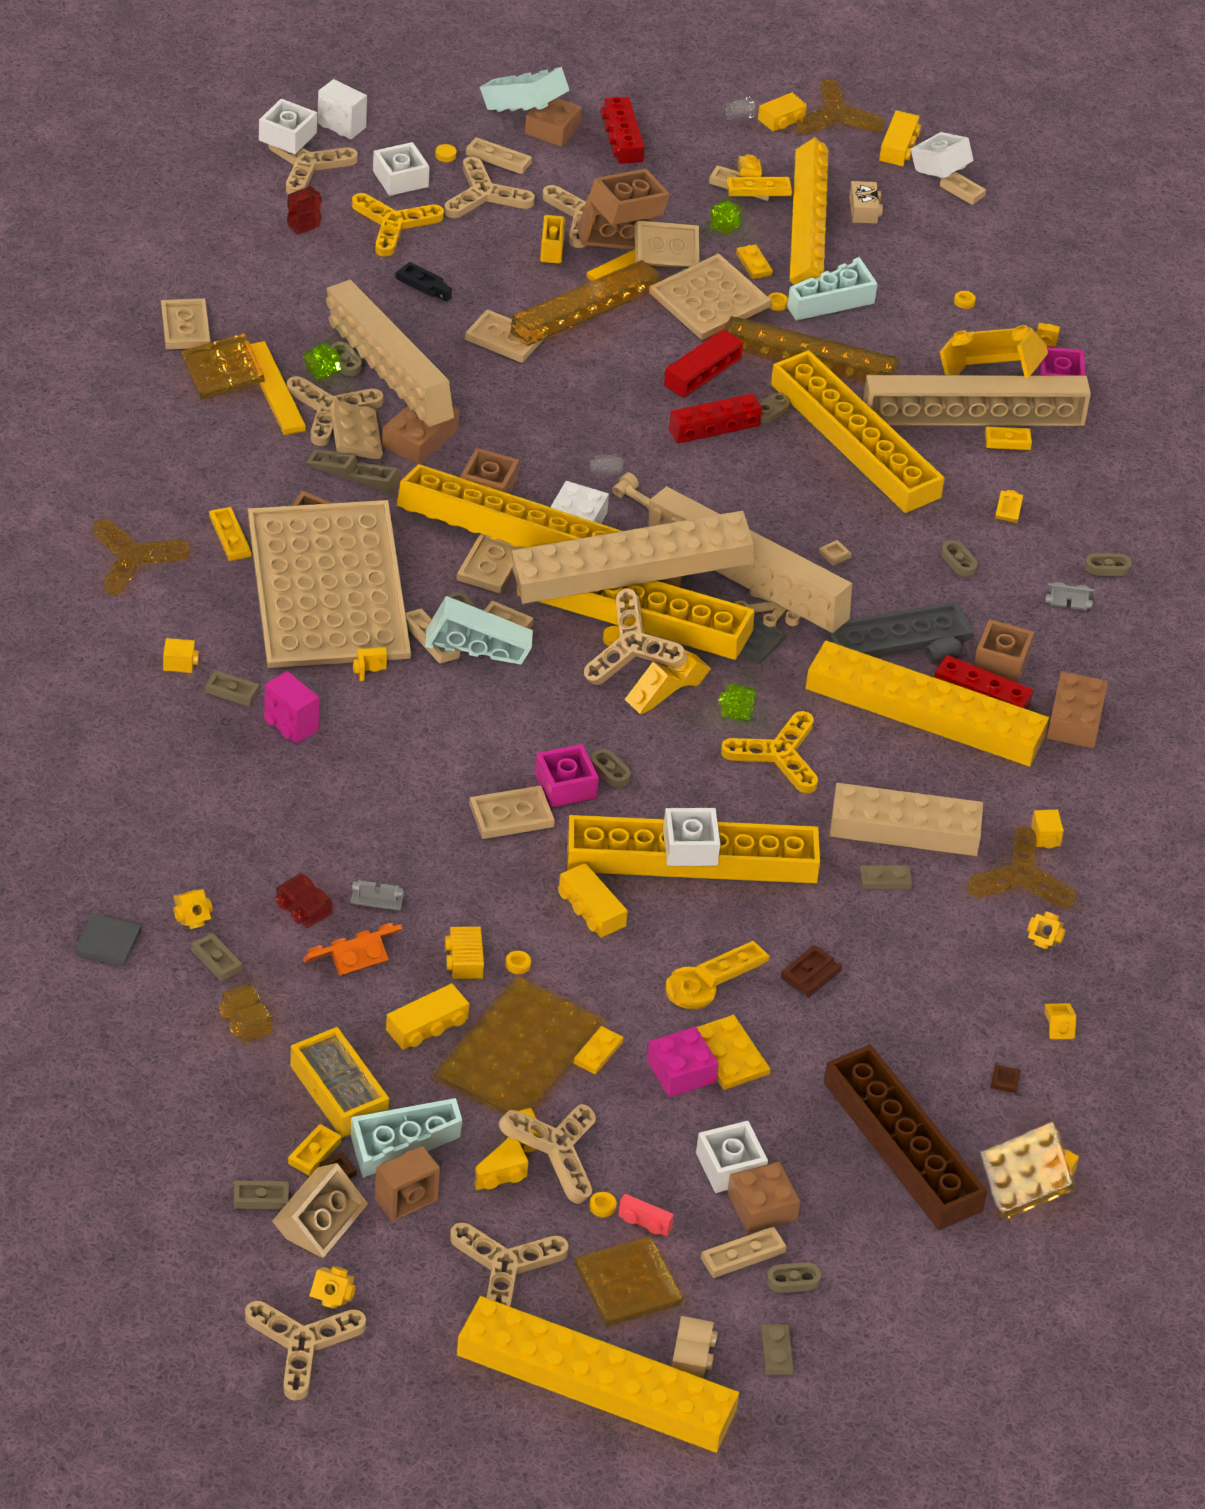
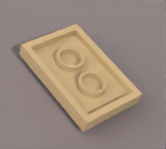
(667, 244)
(185, 323)
(493, 333)
(356, 430)
(488, 564)
(511, 812)

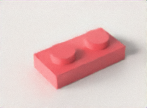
(646, 1215)

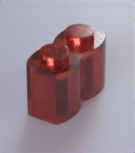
(304, 210)
(303, 900)

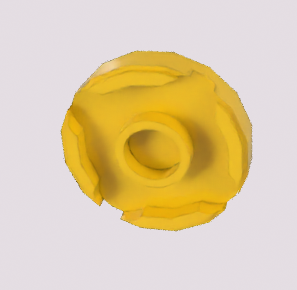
(686, 994)

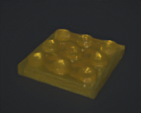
(222, 366)
(1028, 1170)
(628, 1281)

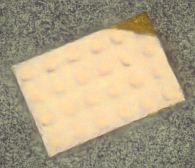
(518, 1048)

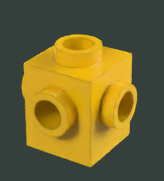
(192, 900)
(1036, 929)
(324, 1288)

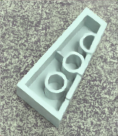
(524, 90)
(833, 292)
(478, 633)
(393, 1132)

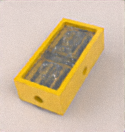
(337, 1079)

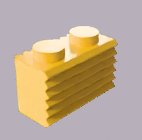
(782, 111)
(552, 239)
(466, 952)

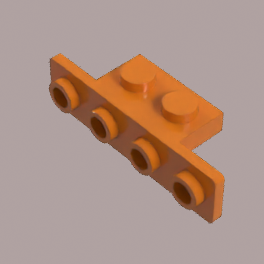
(357, 953)

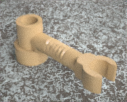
(627, 485)

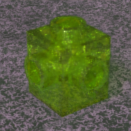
(725, 217)
(321, 361)
(737, 702)

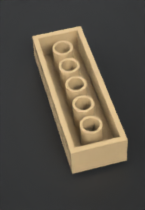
(906, 819)

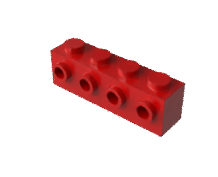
(622, 130)
(703, 363)
(715, 418)
(983, 682)

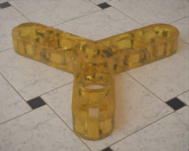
(809, 123)
(133, 561)
(1029, 882)

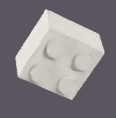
(342, 109)
(287, 126)
(942, 154)
(401, 168)
(582, 502)
(691, 836)
(728, 1152)

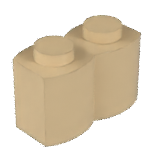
(693, 1346)

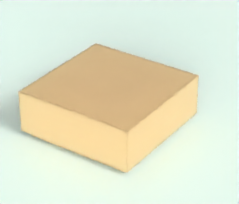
(835, 552)

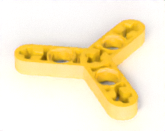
(392, 221)
(784, 758)

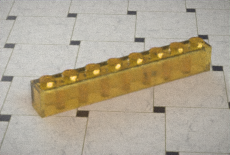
(583, 303)
(838, 357)

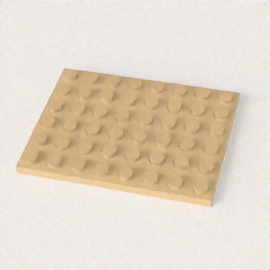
(327, 582)

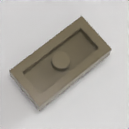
(232, 688)
(885, 877)
(216, 957)
(260, 1194)
(776, 1349)

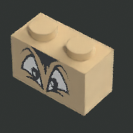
(865, 202)

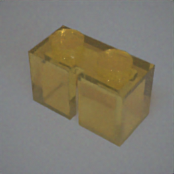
(245, 1018)

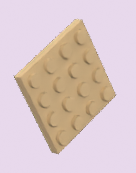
(708, 295)

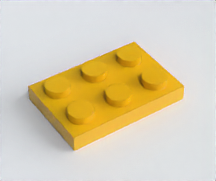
(734, 1051)

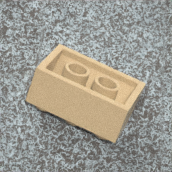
(321, 1210)

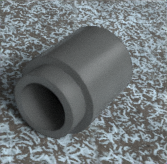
(938, 649)

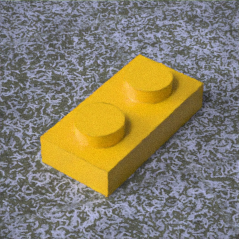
(749, 166)
(754, 261)
(1008, 438)
(598, 1050)
(314, 1149)

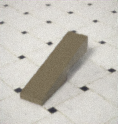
(347, 467)

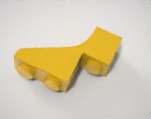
(661, 682)
(505, 1163)

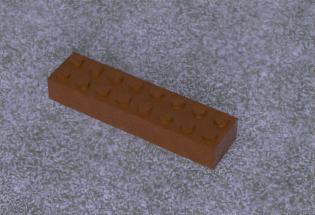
(905, 1137)

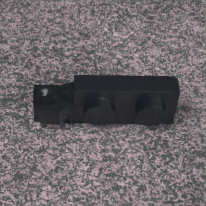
(424, 281)

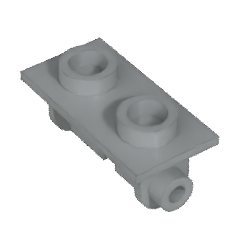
(1080, 596)
(383, 897)

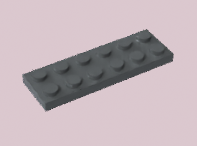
(902, 629)

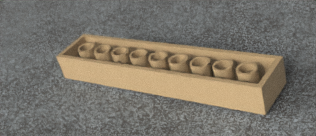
(390, 353)
(978, 400)
(632, 557)
(776, 570)

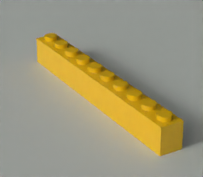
(809, 211)

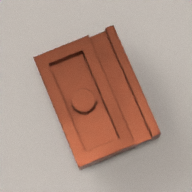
(811, 971)

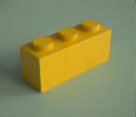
(900, 138)
(592, 900)
(427, 1017)

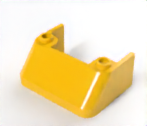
(992, 347)

